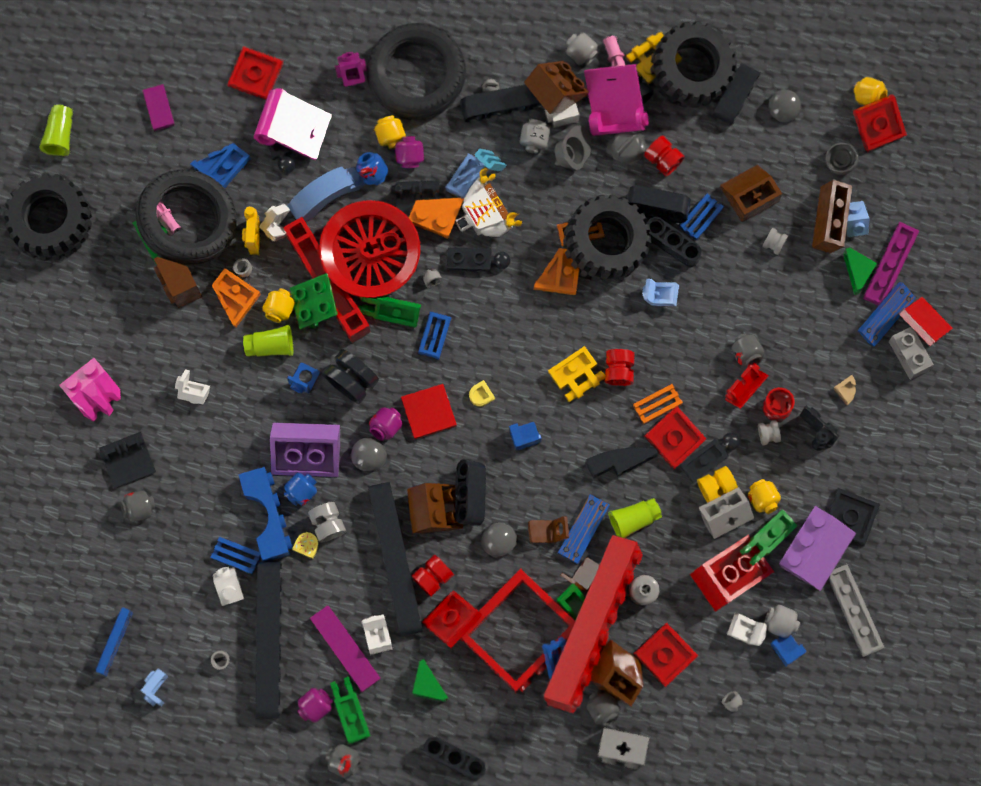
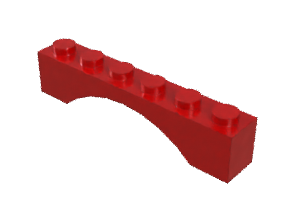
(308, 251)

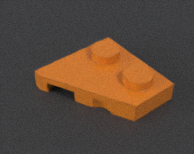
(436, 214)
(559, 275)
(235, 295)

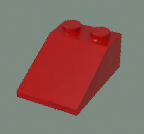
(730, 574)

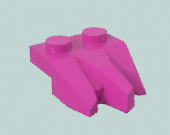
(91, 390)

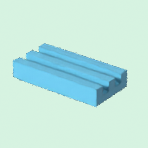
(490, 161)

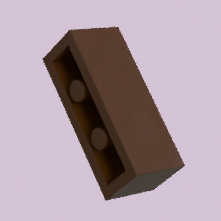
(832, 216)

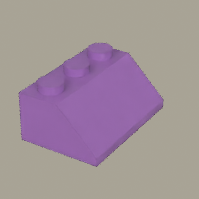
(305, 449)
(817, 548)

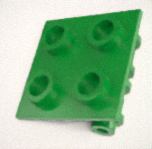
(313, 301)

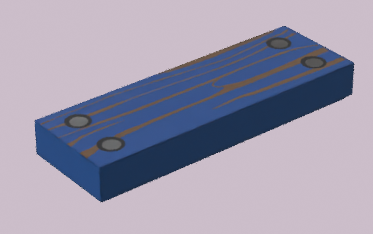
(886, 314)
(583, 529)
(114, 641)

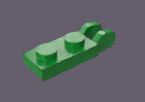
(392, 310)
(770, 535)
(350, 713)

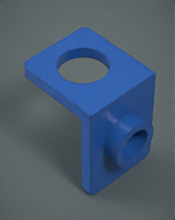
(300, 386)

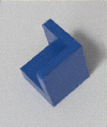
(524, 435)
(787, 649)

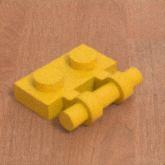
(645, 63)
(251, 233)
(571, 369)

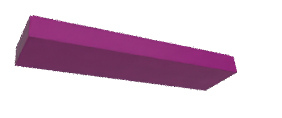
(891, 263)
(345, 648)

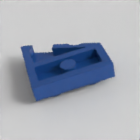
(223, 164)

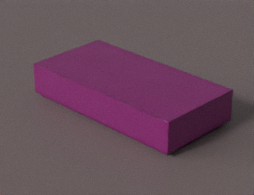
(158, 107)

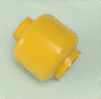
(869, 91)
(389, 131)
(278, 305)
(764, 496)

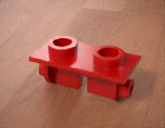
(744, 389)

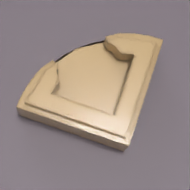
(846, 390)

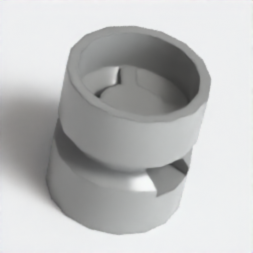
(327, 523)

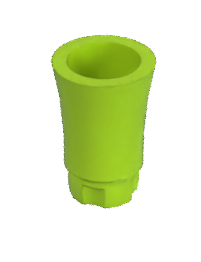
(57, 131)
(269, 342)
(634, 517)

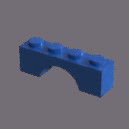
(257, 487)

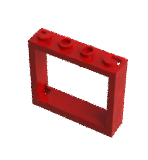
(540, 664)

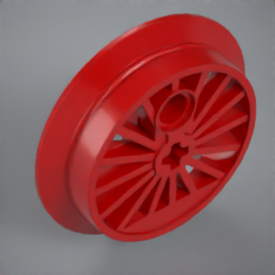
(336, 265)

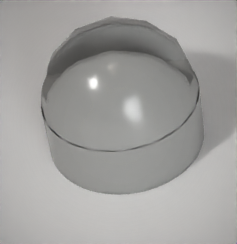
(490, 82)
(239, 267)
(430, 275)
(221, 664)
(733, 704)

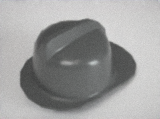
(627, 147)
(574, 148)

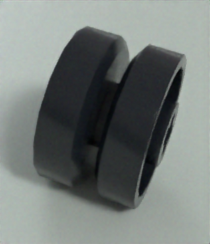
(350, 376)

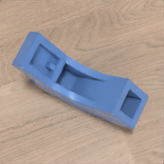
(324, 190)

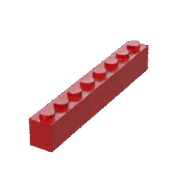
(593, 624)

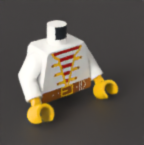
(485, 209)

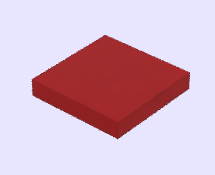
(255, 73)
(879, 122)
(926, 321)
(428, 411)
(675, 437)
(452, 619)
(665, 655)

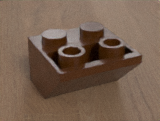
(555, 86)
(751, 192)
(179, 282)
(432, 508)
(618, 673)

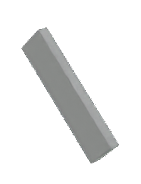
(855, 611)

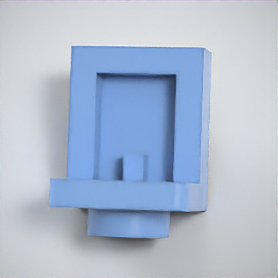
(857, 220)
(660, 293)
(153, 682)

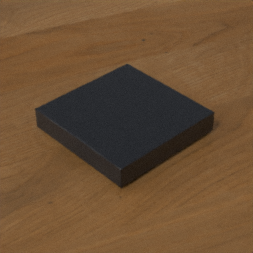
(855, 513)

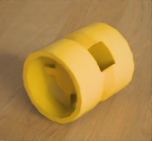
(717, 485)

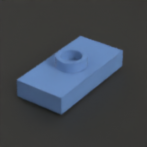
(465, 176)

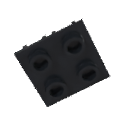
(410, 191)
(825, 434)
(127, 460)

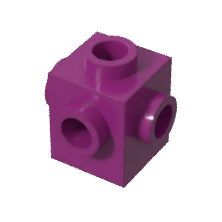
(351, 68)

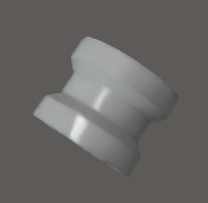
(775, 241)
(769, 432)

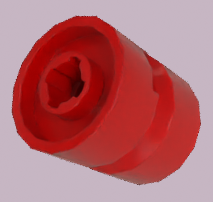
(662, 154)
(620, 366)
(778, 404)
(432, 575)

